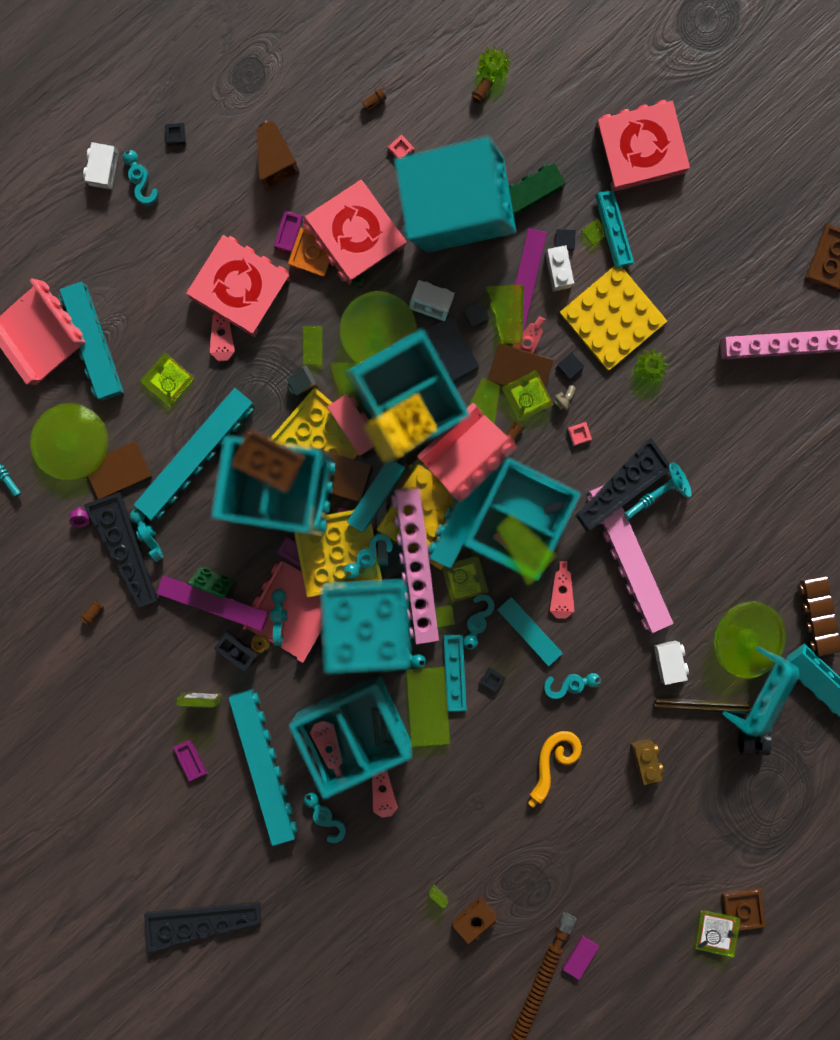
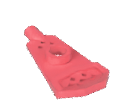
(527, 335)
(221, 341)
(564, 599)
(328, 739)
(383, 798)

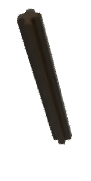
(701, 705)

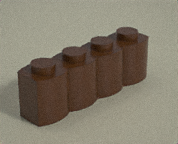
(820, 615)

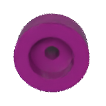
(79, 518)

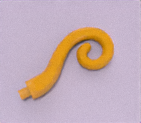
(543, 786)

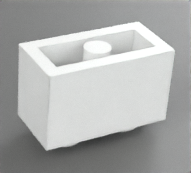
(101, 165)
(559, 268)
(431, 300)
(671, 662)

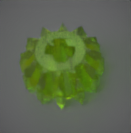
(487, 66)
(652, 357)

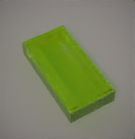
(312, 345)

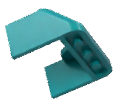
(770, 699)

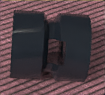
(749, 744)

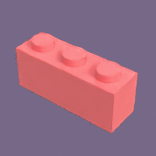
(352, 423)

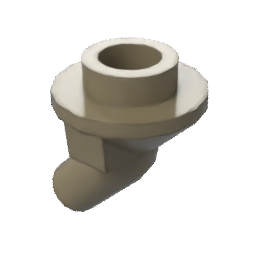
(563, 400)

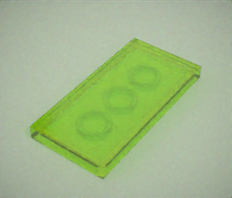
(428, 706)

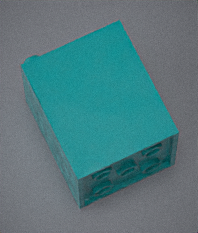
(455, 195)
(403, 372)
(523, 494)
(256, 503)
(365, 625)
(354, 730)

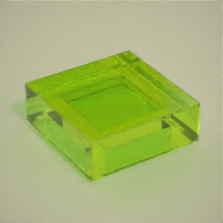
(594, 232)
(444, 616)
(439, 897)

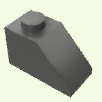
(301, 382)

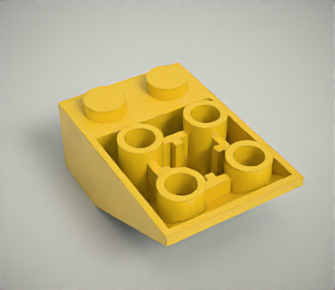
(400, 428)

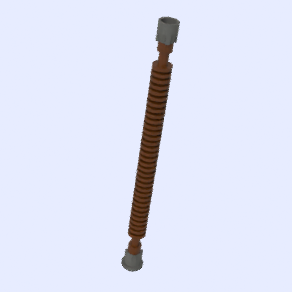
(543, 979)

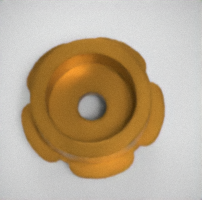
(260, 648)

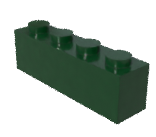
(535, 188)

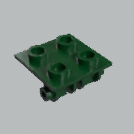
(211, 582)

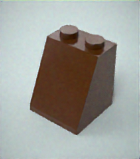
(274, 156)

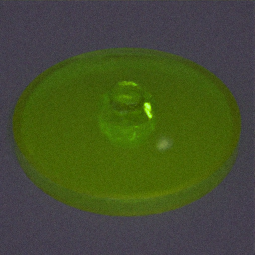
(374, 324)
(69, 441)
(741, 632)

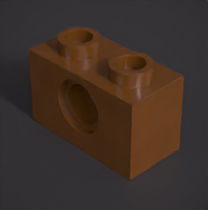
(478, 909)

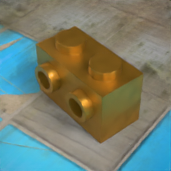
(646, 761)

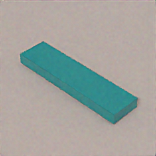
(614, 229)
(376, 495)
(529, 631)
(455, 673)

